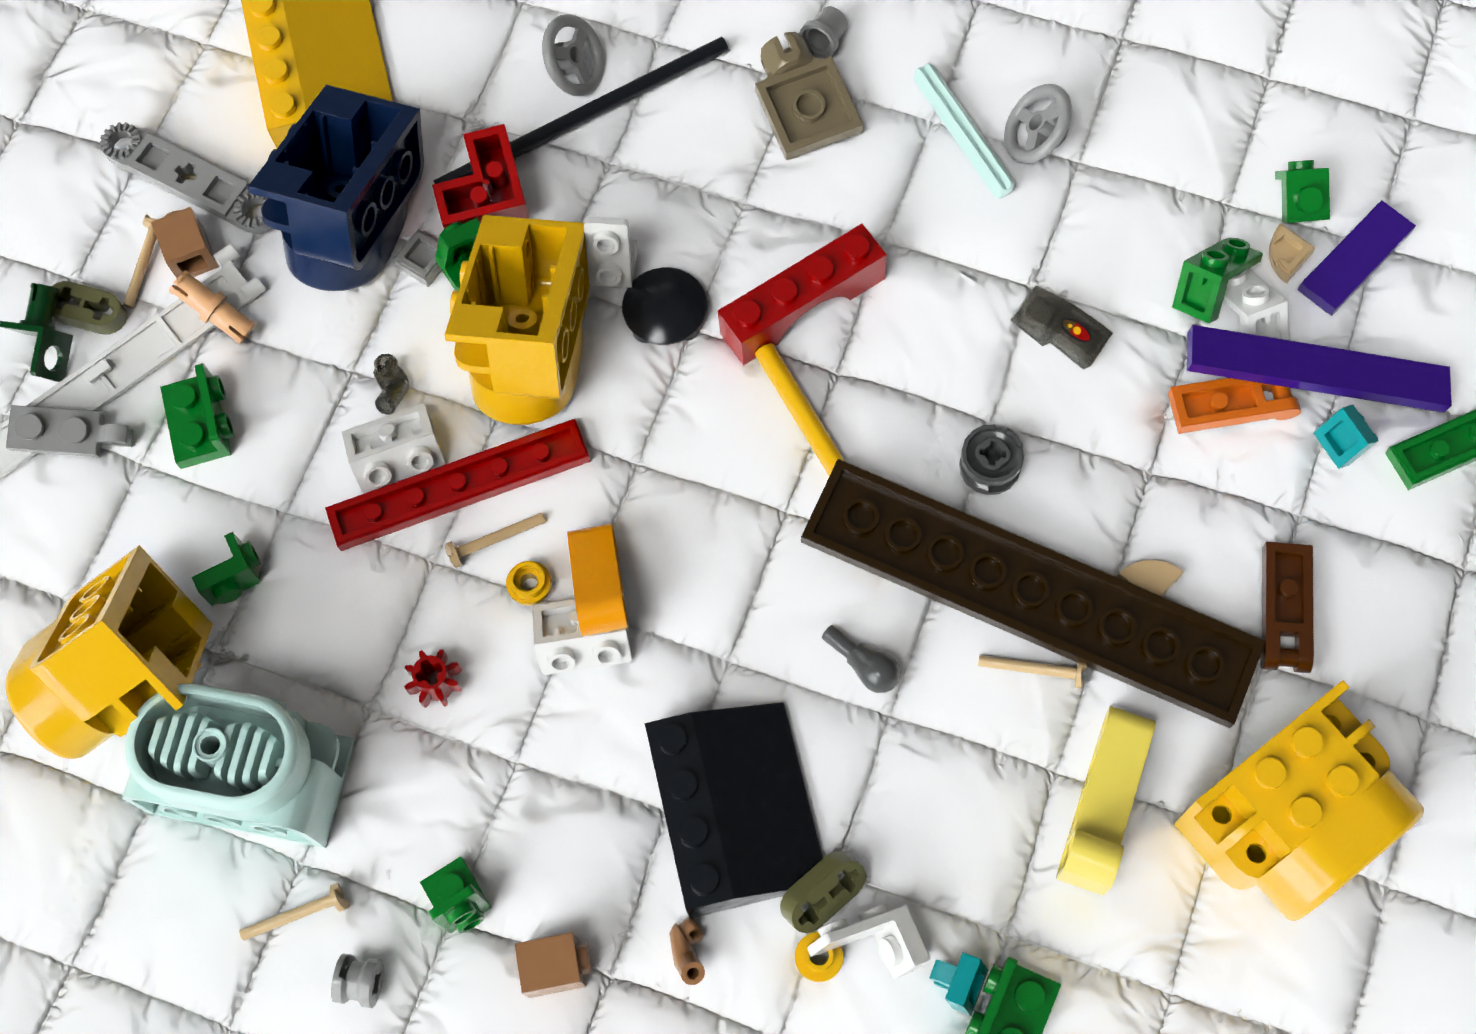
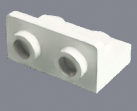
(392, 448)
(563, 648)

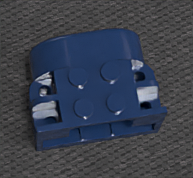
(342, 186)

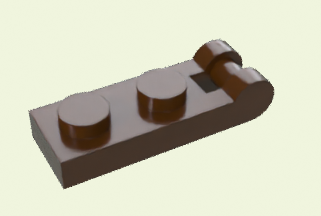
(1287, 606)

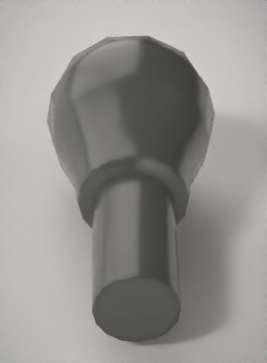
(873, 667)

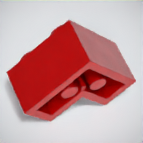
(491, 188)

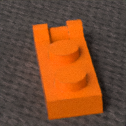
(1228, 403)

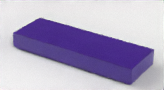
(1356, 258)

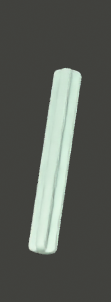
(964, 131)

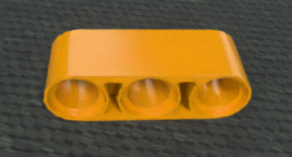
(597, 580)

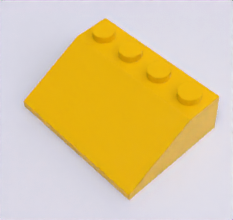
(309, 45)

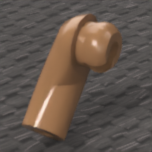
(684, 956)

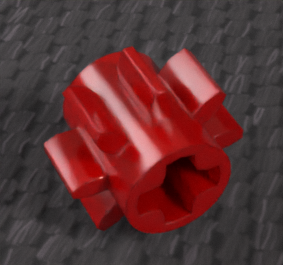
(420, 674)

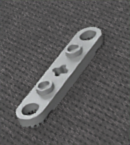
(166, 163)

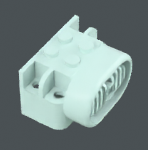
(236, 764)

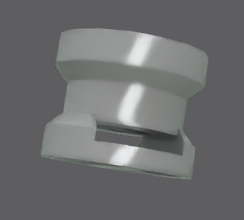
(357, 980)

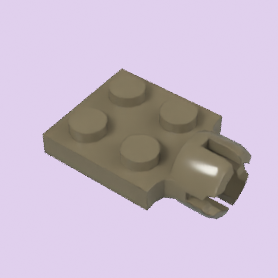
(804, 98)

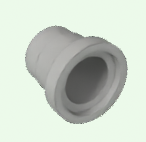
(824, 31)

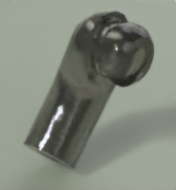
(391, 381)

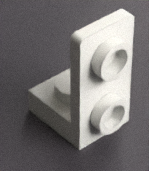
(610, 252)
(1259, 306)
(894, 930)

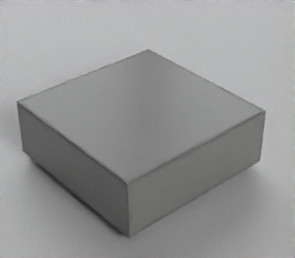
(418, 258)

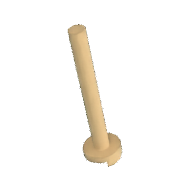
(142, 263)
(491, 538)
(1035, 668)
(335, 899)

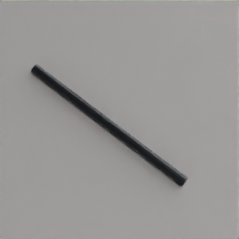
(606, 102)

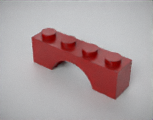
(836, 270)

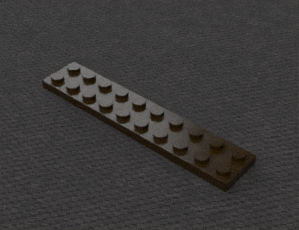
(1034, 593)

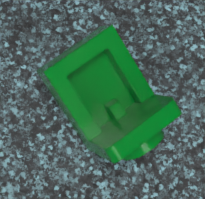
(1304, 192)
(455, 247)
(229, 578)

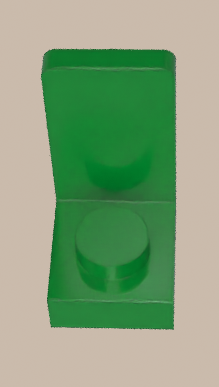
(1207, 275)
(455, 897)

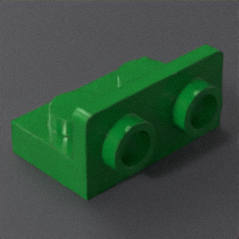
(196, 418)
(1017, 1002)

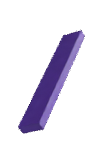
(1318, 368)

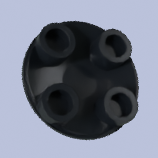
(664, 306)

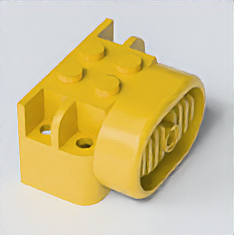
(521, 316)
(106, 656)
(1303, 810)

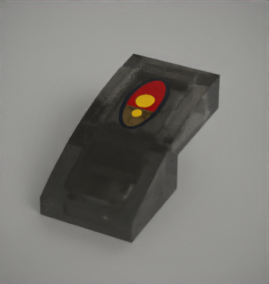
(1062, 324)

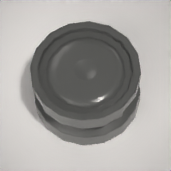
(991, 459)

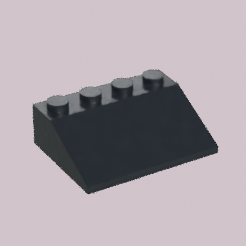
(733, 805)

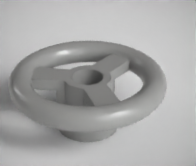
(569, 57)
(1044, 127)

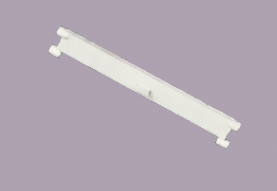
(137, 353)

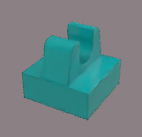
(1345, 436)
(962, 981)

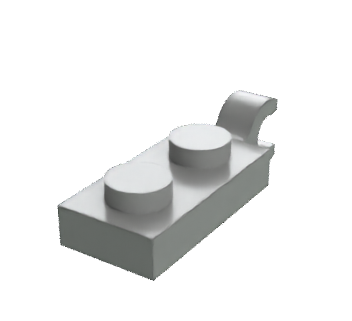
(63, 431)

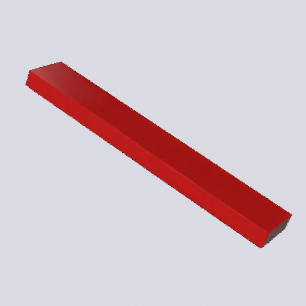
(457, 484)

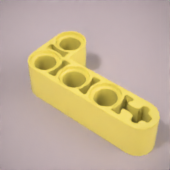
(1105, 803)

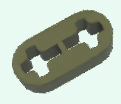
(89, 300)
(822, 891)

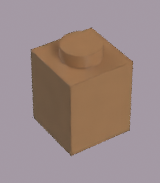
(184, 243)
(552, 964)

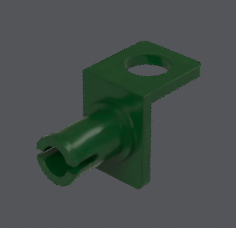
(38, 323)

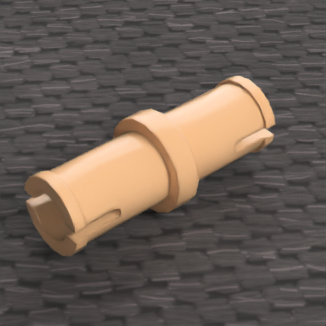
(212, 307)

